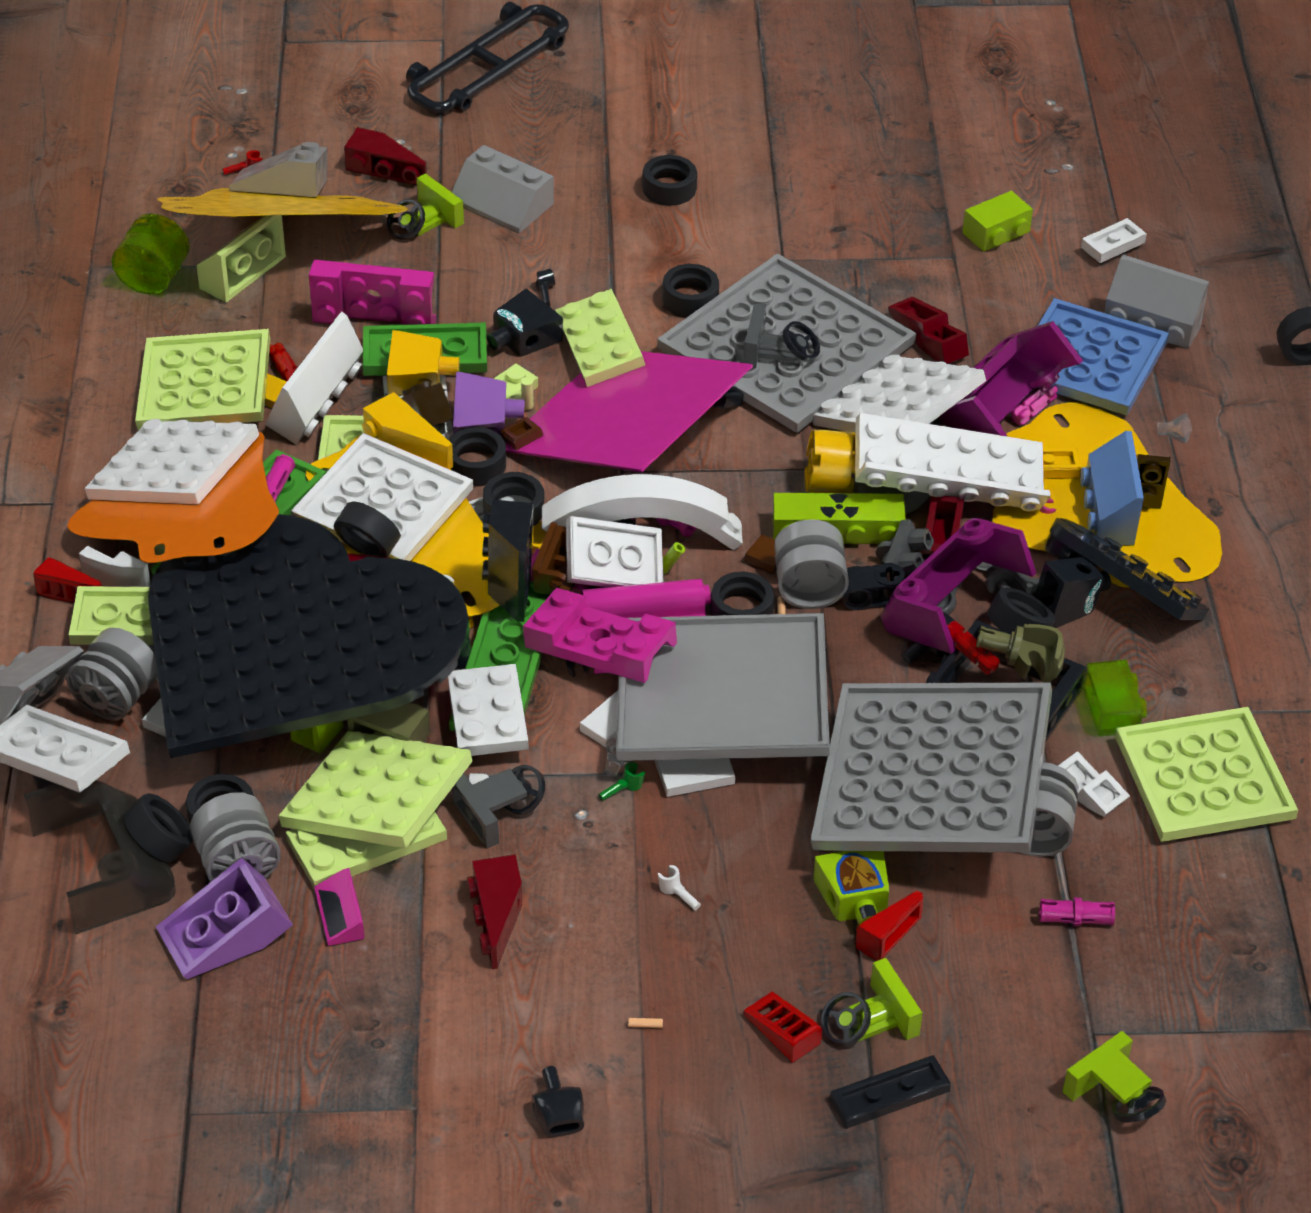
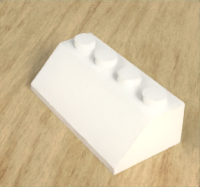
(317, 381)

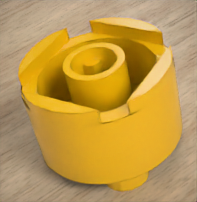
(830, 462)

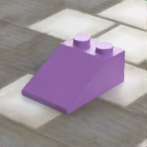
(224, 921)

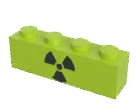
(858, 516)

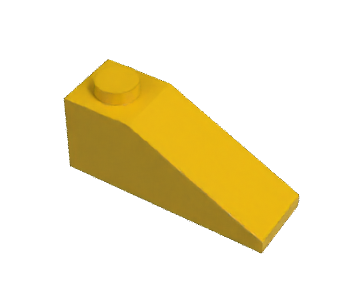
(401, 426)

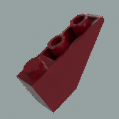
(382, 157)
(498, 892)

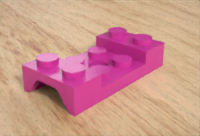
(345, 287)
(569, 631)

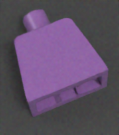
(483, 403)

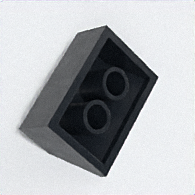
(508, 554)

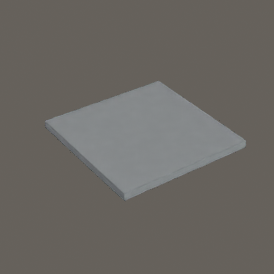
(730, 691)

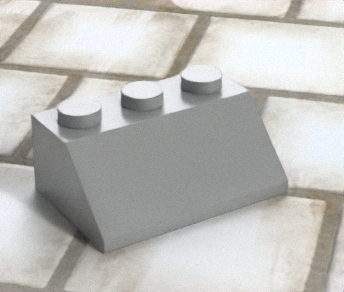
(504, 189)
(1158, 299)
(34, 677)

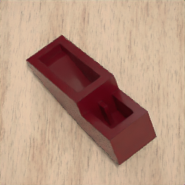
(932, 330)
(944, 519)

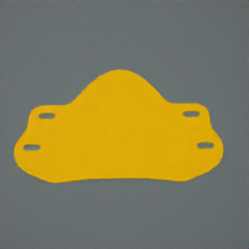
(1162, 533)

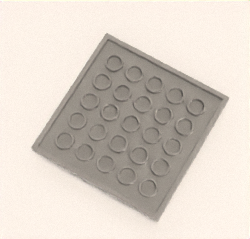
(848, 331)
(933, 767)

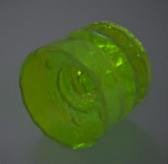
(150, 254)

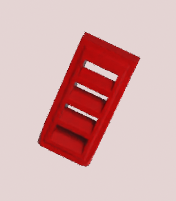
(60, 581)
(885, 929)
(792, 1047)

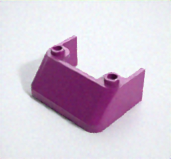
(1011, 373)
(913, 604)

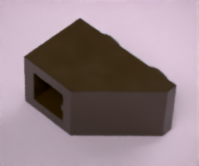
(429, 402)
(1153, 478)

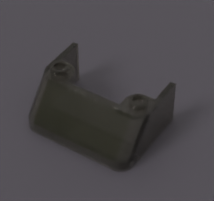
(129, 877)

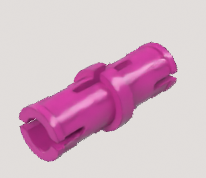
(1077, 912)

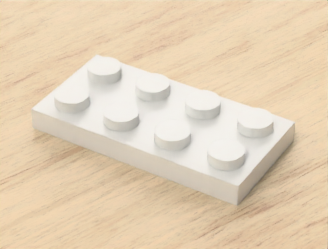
(58, 748)

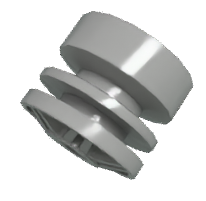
(112, 673)
(1054, 811)
(232, 829)

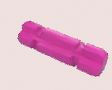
(1033, 404)

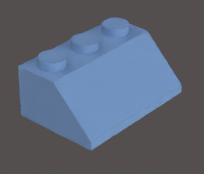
(1113, 490)

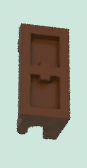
(551, 562)

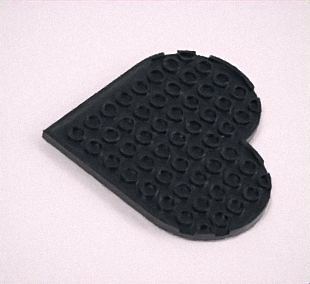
(295, 636)

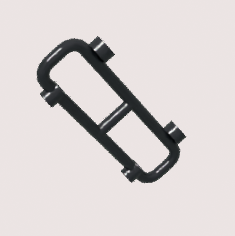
(511, 15)

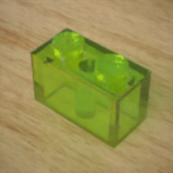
(1113, 696)

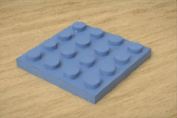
(1114, 355)

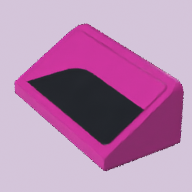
(339, 908)

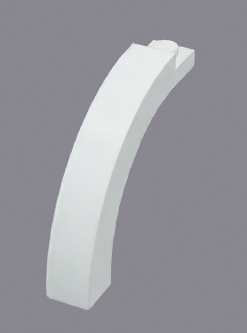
(647, 496)

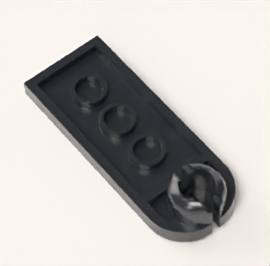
(1073, 541)

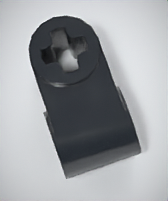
(870, 587)

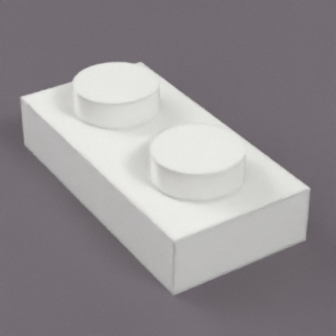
(1113, 240)

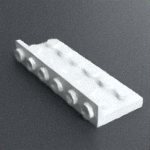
(949, 462)

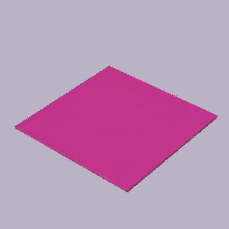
(633, 415)

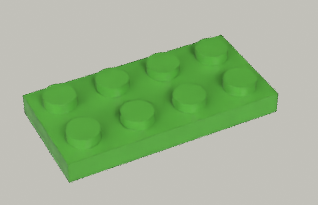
(457, 339)

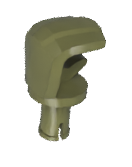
(1027, 647)

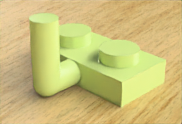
(519, 384)

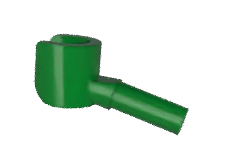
(629, 781)

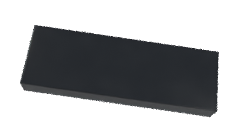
(890, 1091)

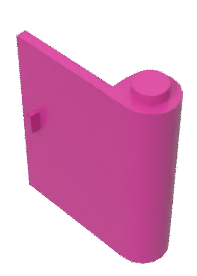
(655, 599)

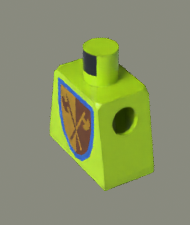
(853, 883)

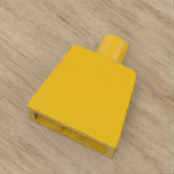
(417, 360)

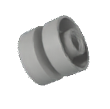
(811, 564)

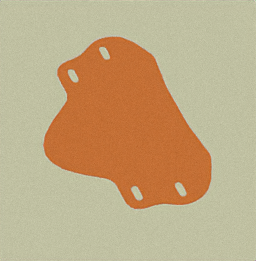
(234, 509)

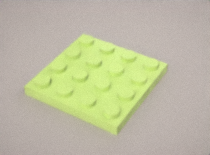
(205, 377)
(1205, 774)
(376, 789)

